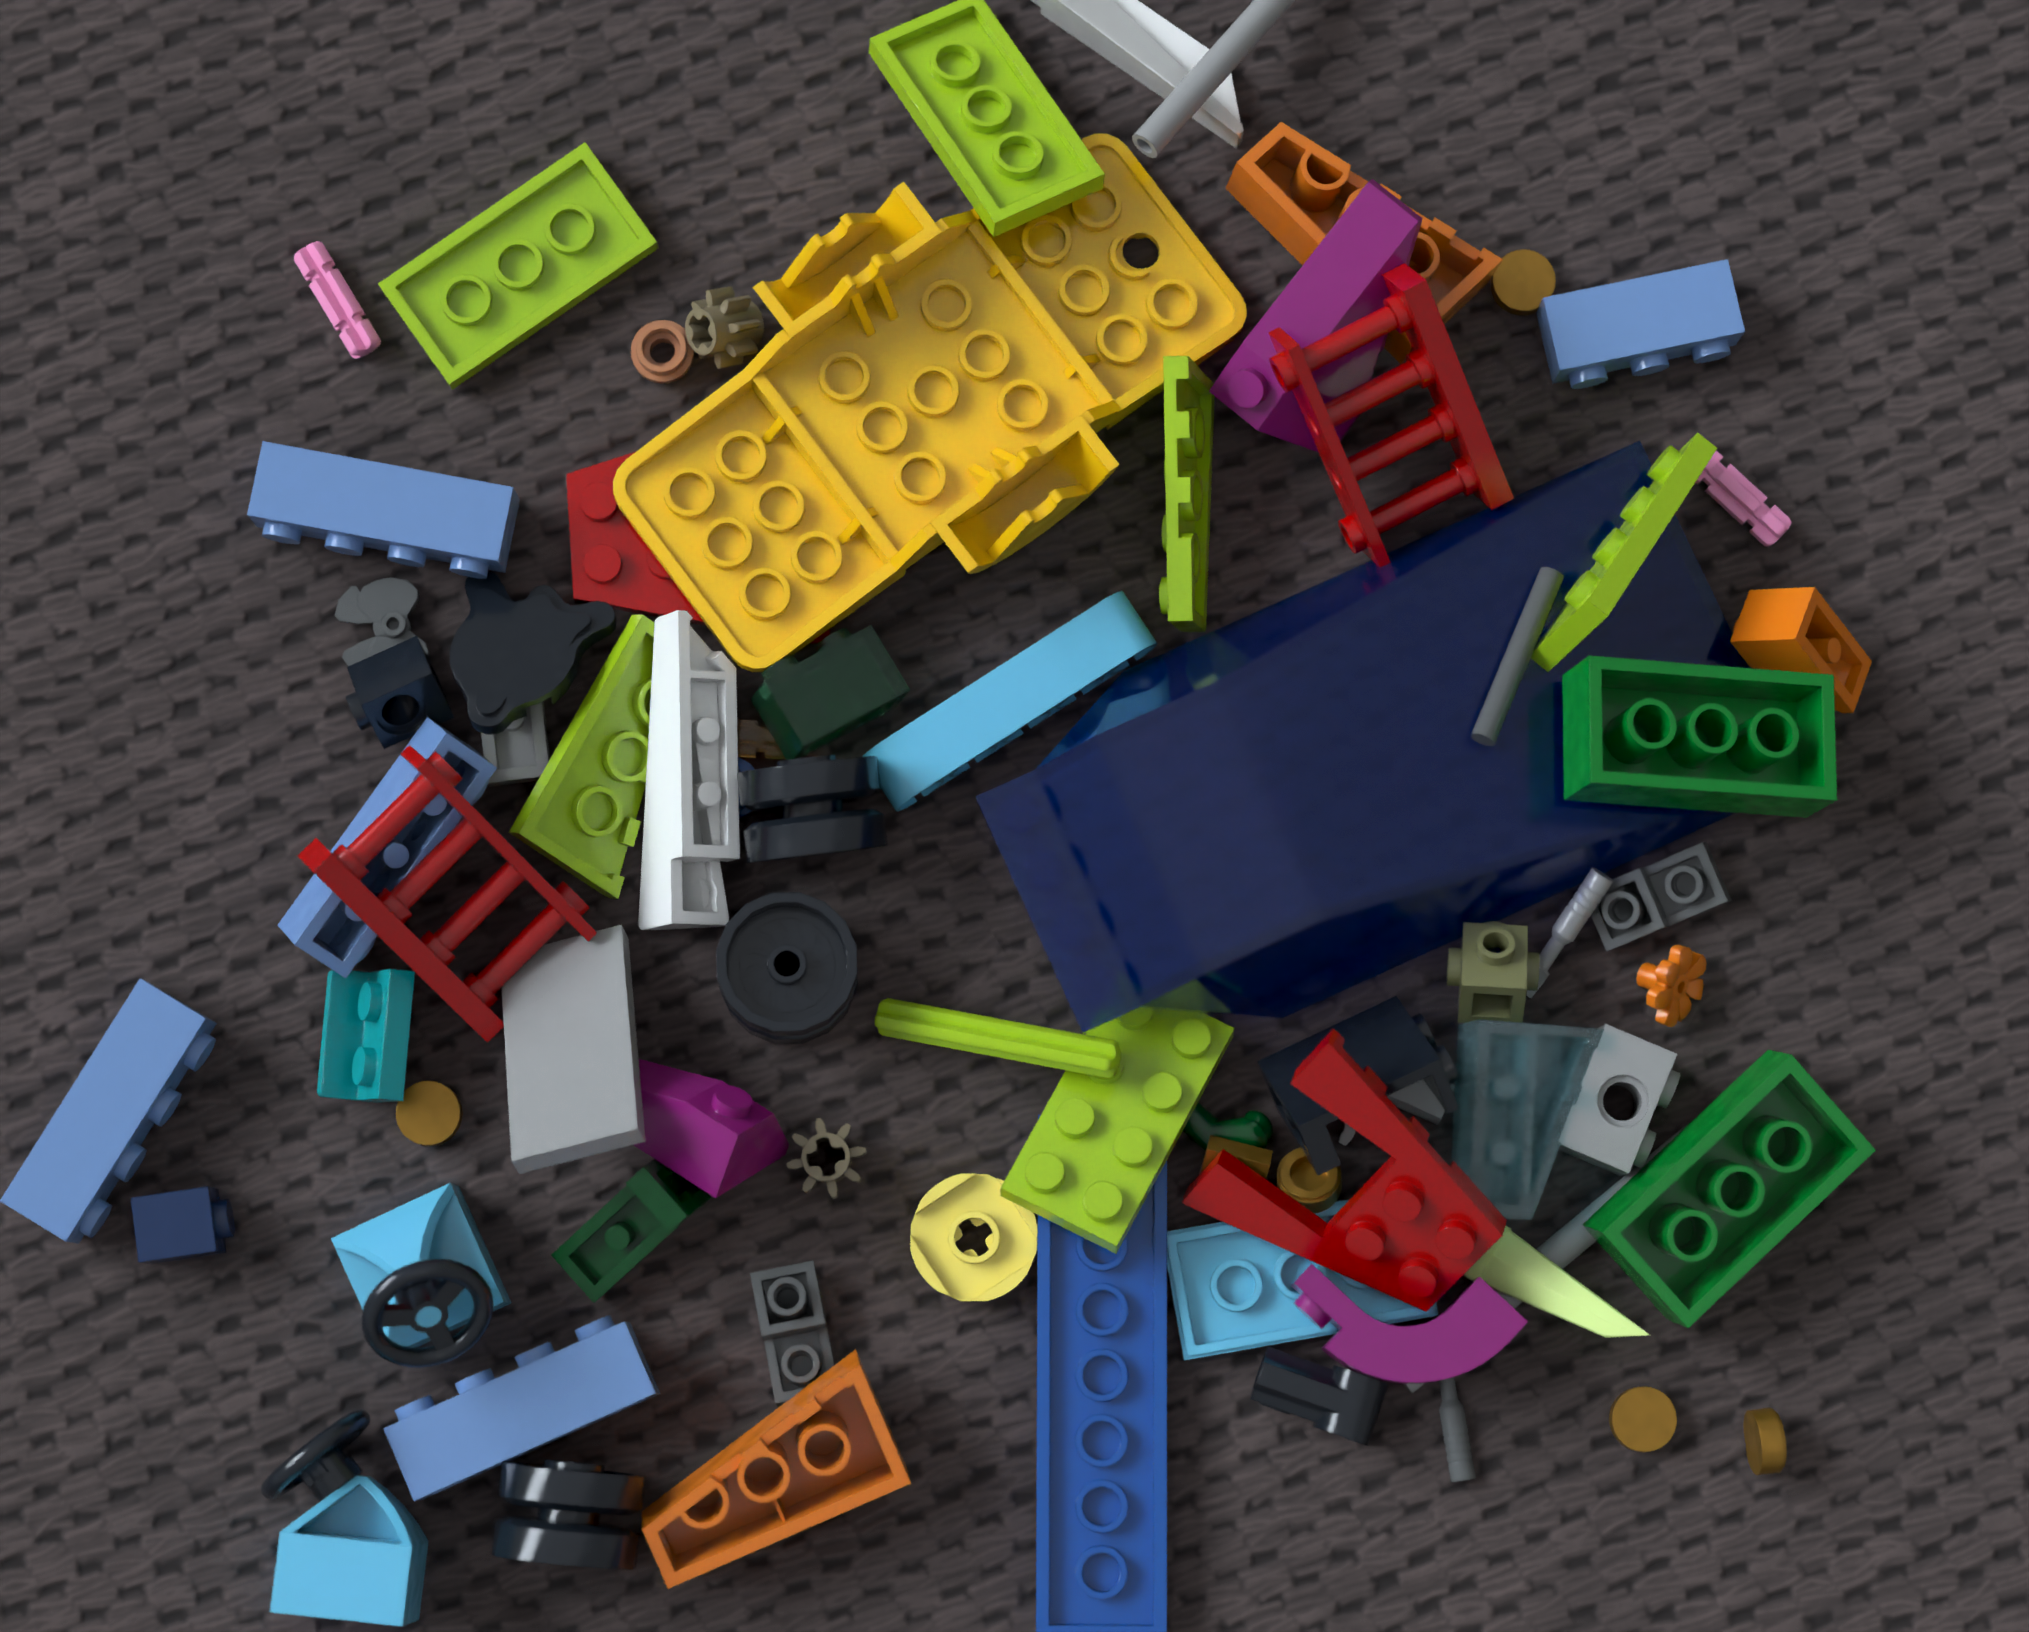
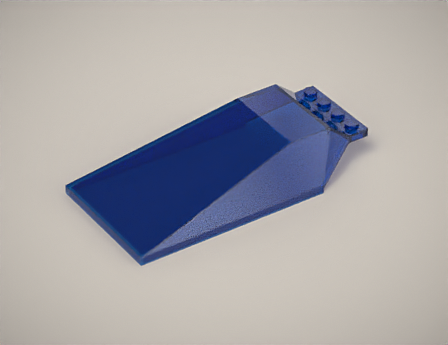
(1310, 780)

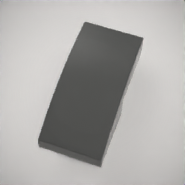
(1659, 896)
(792, 1327)

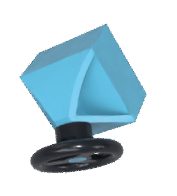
(421, 1278)
(354, 1550)

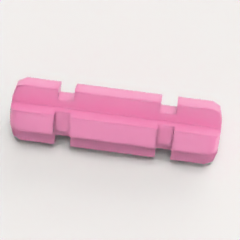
(337, 299)
(1743, 501)

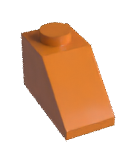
(1801, 634)

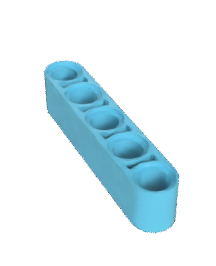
(1009, 697)

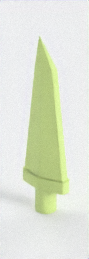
(1531, 1277)

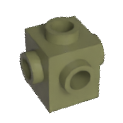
(1492, 971)

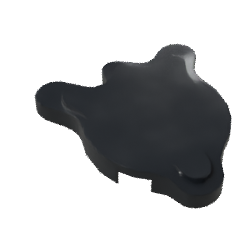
(520, 650)

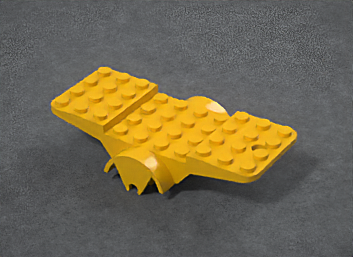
(921, 402)

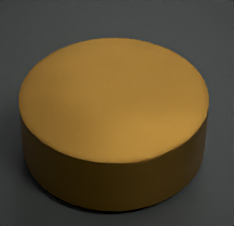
(1522, 282)
(429, 1113)
(1302, 1183)
(1642, 1419)
(1764, 1441)

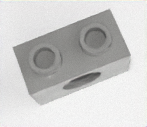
(1646, 1074)

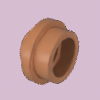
(661, 332)

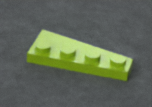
(1188, 492)
(1624, 549)
(596, 778)

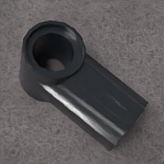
(1331, 1398)

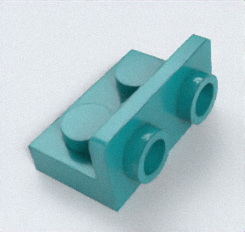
(366, 1035)

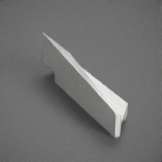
(1148, 51)
(689, 781)

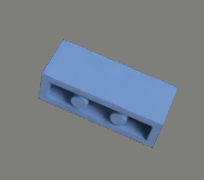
(1640, 324)

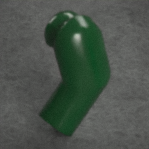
(1251, 1130)

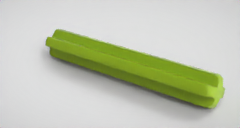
(998, 1037)

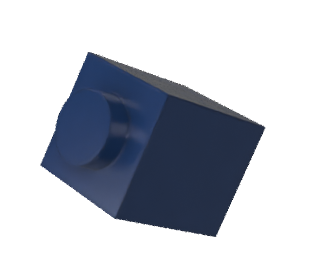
(181, 1224)

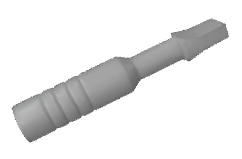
(1573, 920)

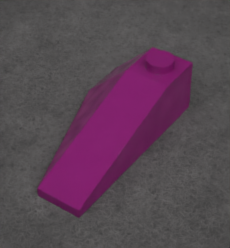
(1326, 294)
(706, 1128)

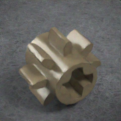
(724, 327)
(842, 1167)

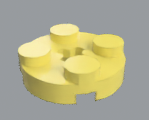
(966, 1274)

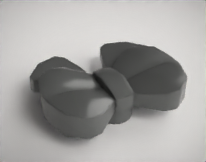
(386, 606)

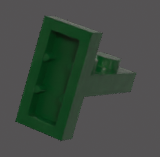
(628, 1228)

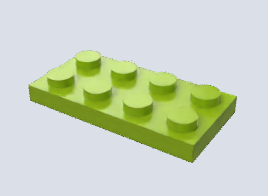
(986, 114)
(518, 265)
(1111, 1136)

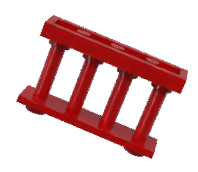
(1452, 418)
(390, 909)

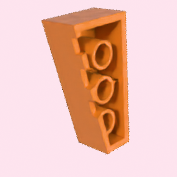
(1305, 189)
(783, 1475)

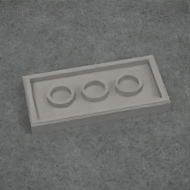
(572, 1052)

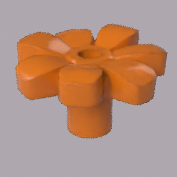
(1673, 984)

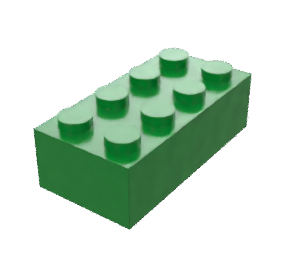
(1699, 737)
(1729, 1187)

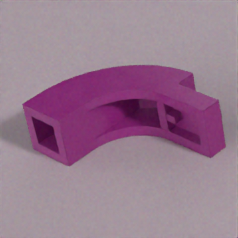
(1453, 1343)

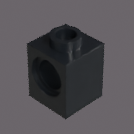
(397, 692)

